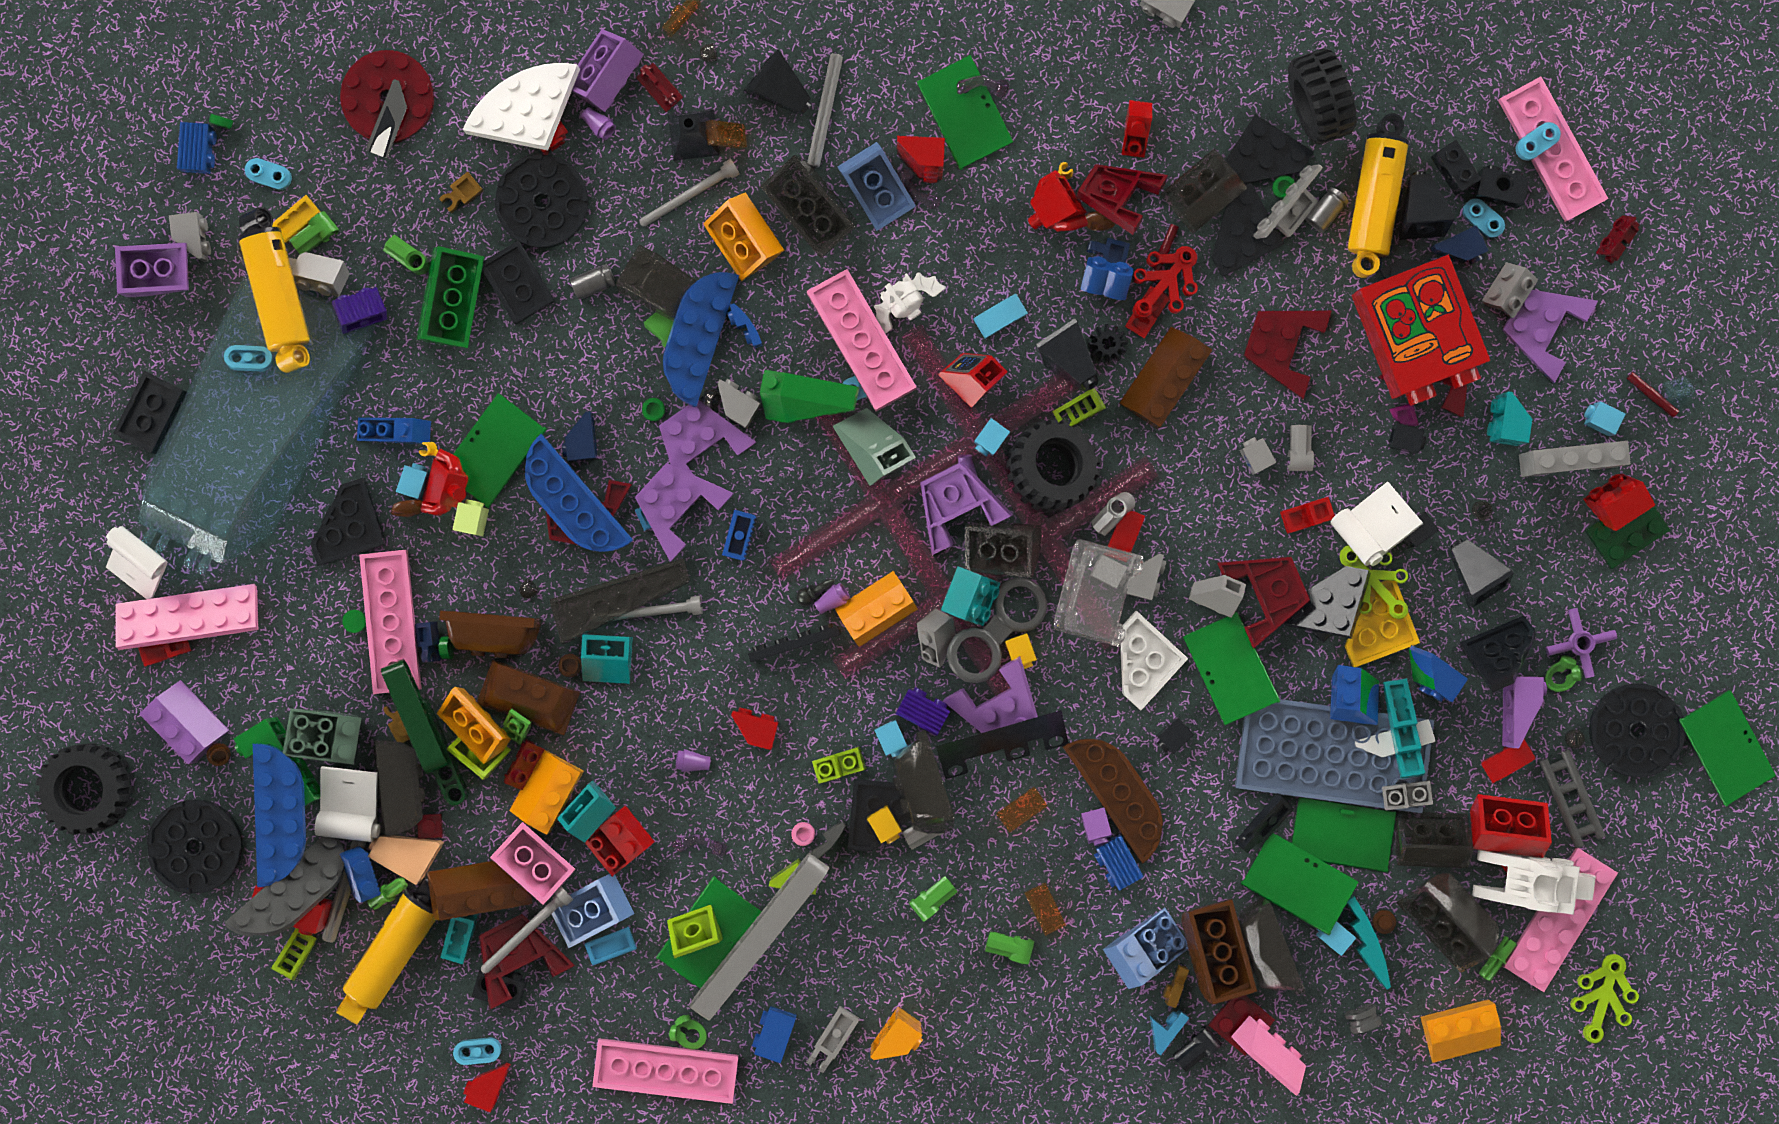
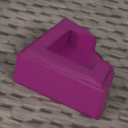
(1405, 415)

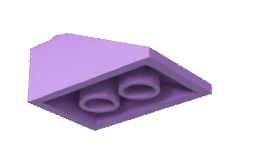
(151, 269)
(1520, 707)

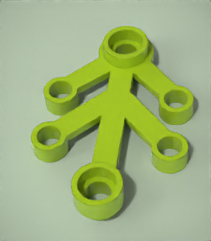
(1375, 576)
(1605, 995)

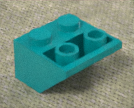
(1510, 421)
(970, 596)
(606, 658)
(586, 812)

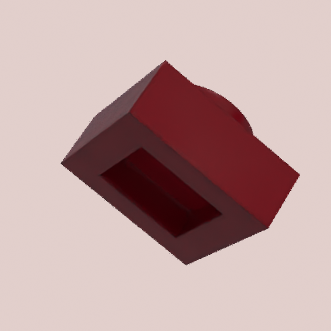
(430, 826)

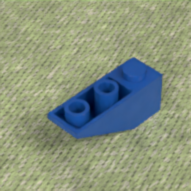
(394, 430)

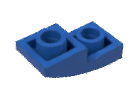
(741, 320)

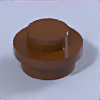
(570, 665)
(218, 754)
(1384, 921)

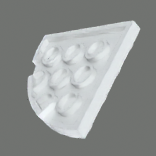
(525, 106)

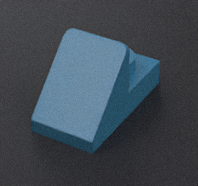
(1164, 1035)

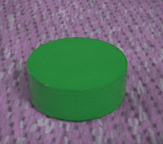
(220, 121)
(1280, 186)
(653, 409)
(354, 621)
(446, 648)

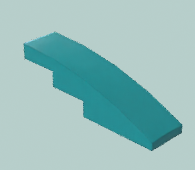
(1403, 728)
(459, 938)
(1370, 948)

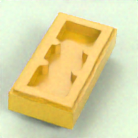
(296, 218)

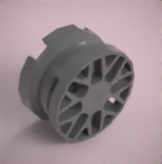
(1363, 1018)

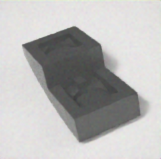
(831, 836)

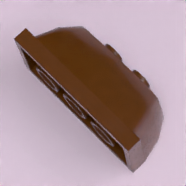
(491, 633)
(530, 695)
(1218, 952)

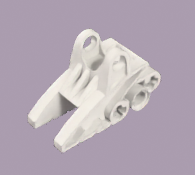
(1537, 882)

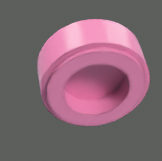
(803, 834)

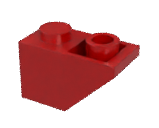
(1137, 128)
(755, 729)

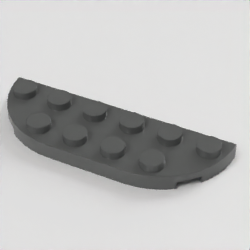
(289, 900)

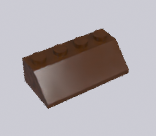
(1165, 377)
(473, 890)

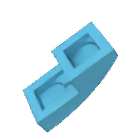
(1000, 316)

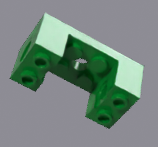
(272, 733)

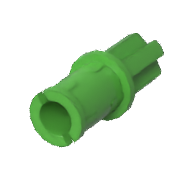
(388, 893)
(1497, 958)

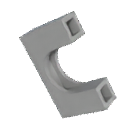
(1574, 458)

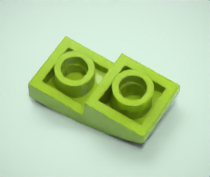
(839, 765)

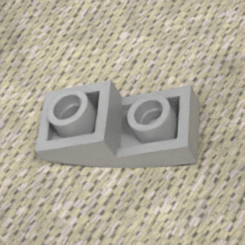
(1407, 795)

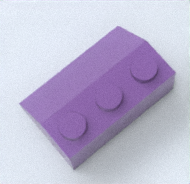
(605, 69)
(184, 722)

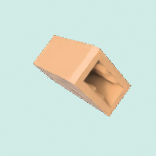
(405, 855)

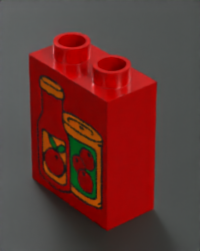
(1421, 330)

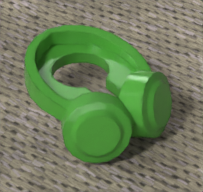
(1565, 662)
(677, 1035)

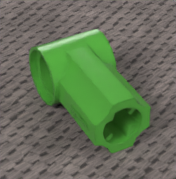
(318, 231)
(406, 255)
(930, 900)
(1008, 946)

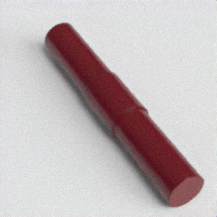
(1166, 245)
(1652, 394)

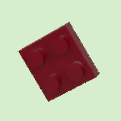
(1234, 1014)

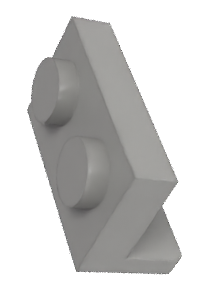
(1510, 289)

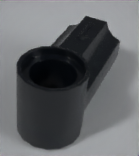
(1200, 1046)

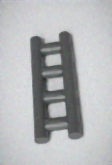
(1578, 785)

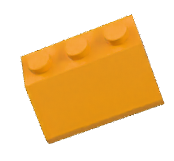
(743, 236)
(876, 609)
(473, 725)
(546, 792)
(1462, 1030)
(897, 1036)

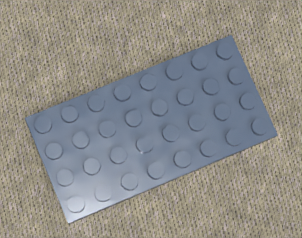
(1306, 754)

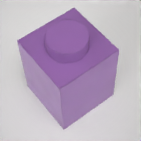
(1096, 826)

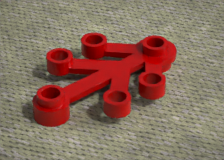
(1168, 279)

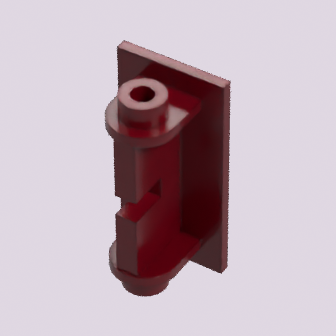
(659, 87)
(1623, 229)
(524, 765)

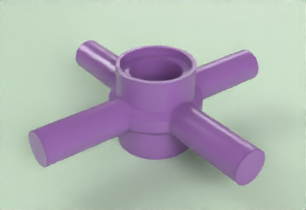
(1590, 640)

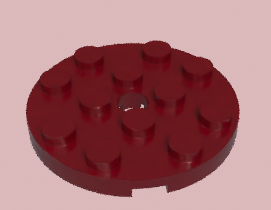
(372, 77)

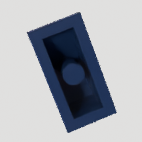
(1462, 247)
(581, 440)

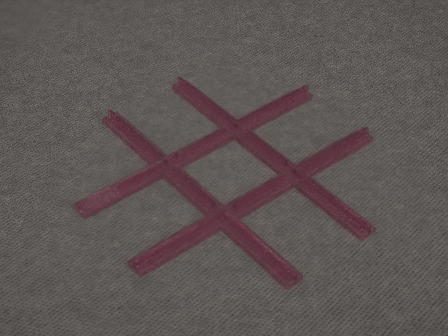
(884, 502)

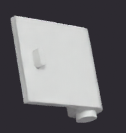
(1374, 526)
(135, 562)
(348, 804)

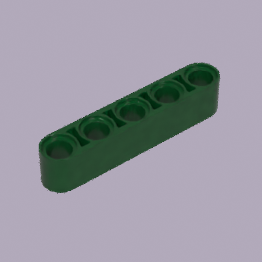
(415, 716)
(456, 780)

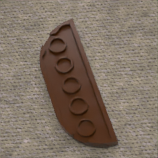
(1120, 793)

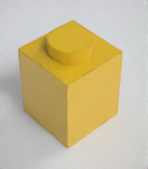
(1021, 647)
(885, 825)

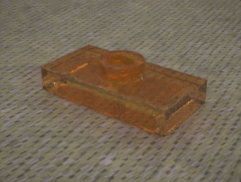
(680, 15)
(726, 134)
(1021, 809)
(1045, 908)

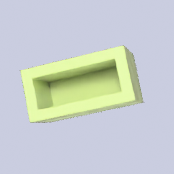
(471, 518)

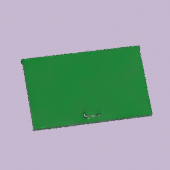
(966, 119)
(496, 448)
(1233, 669)
(1721, 742)
(1350, 838)
(1300, 883)
(733, 917)

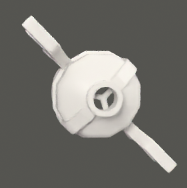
(905, 299)

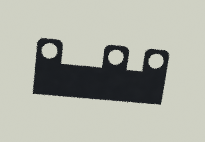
(1004, 738)

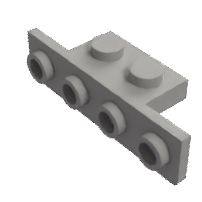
(1294, 207)

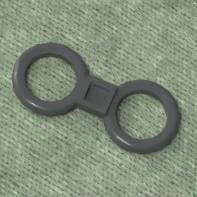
(997, 630)

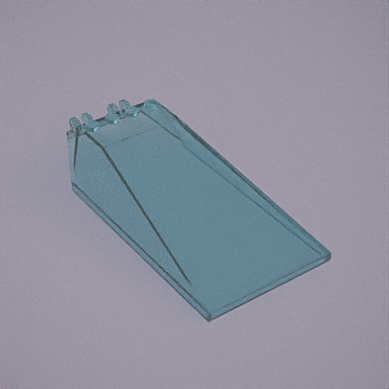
(245, 434)

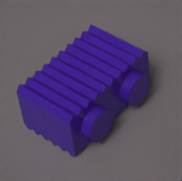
(359, 309)
(923, 711)

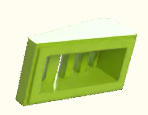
(1075, 402)
(277, 966)

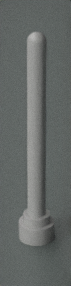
(727, 170)
(691, 606)
(559, 899)

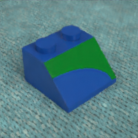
(1435, 675)
(1354, 696)

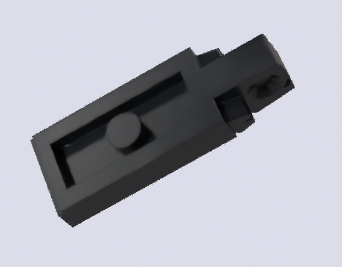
(1265, 823)

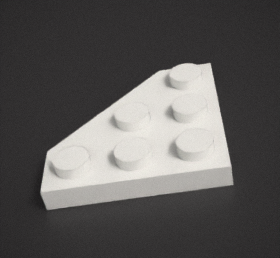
(1146, 660)

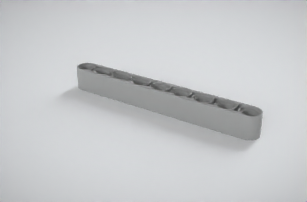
(759, 936)

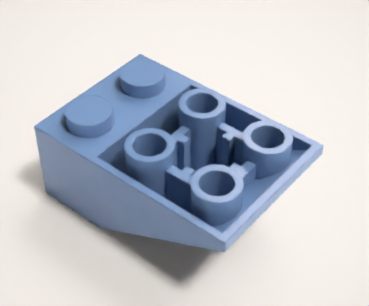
(1146, 949)

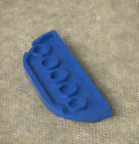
(697, 334)
(571, 501)
(278, 814)

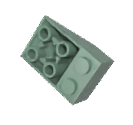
(873, 445)
(322, 735)

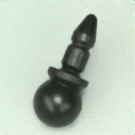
(807, 595)

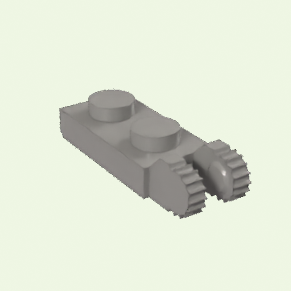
(834, 1037)

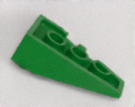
(799, 397)

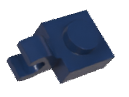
(1112, 250)
(427, 637)

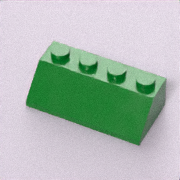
(450, 297)

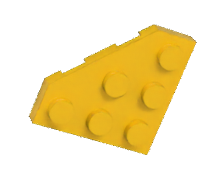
(1378, 632)

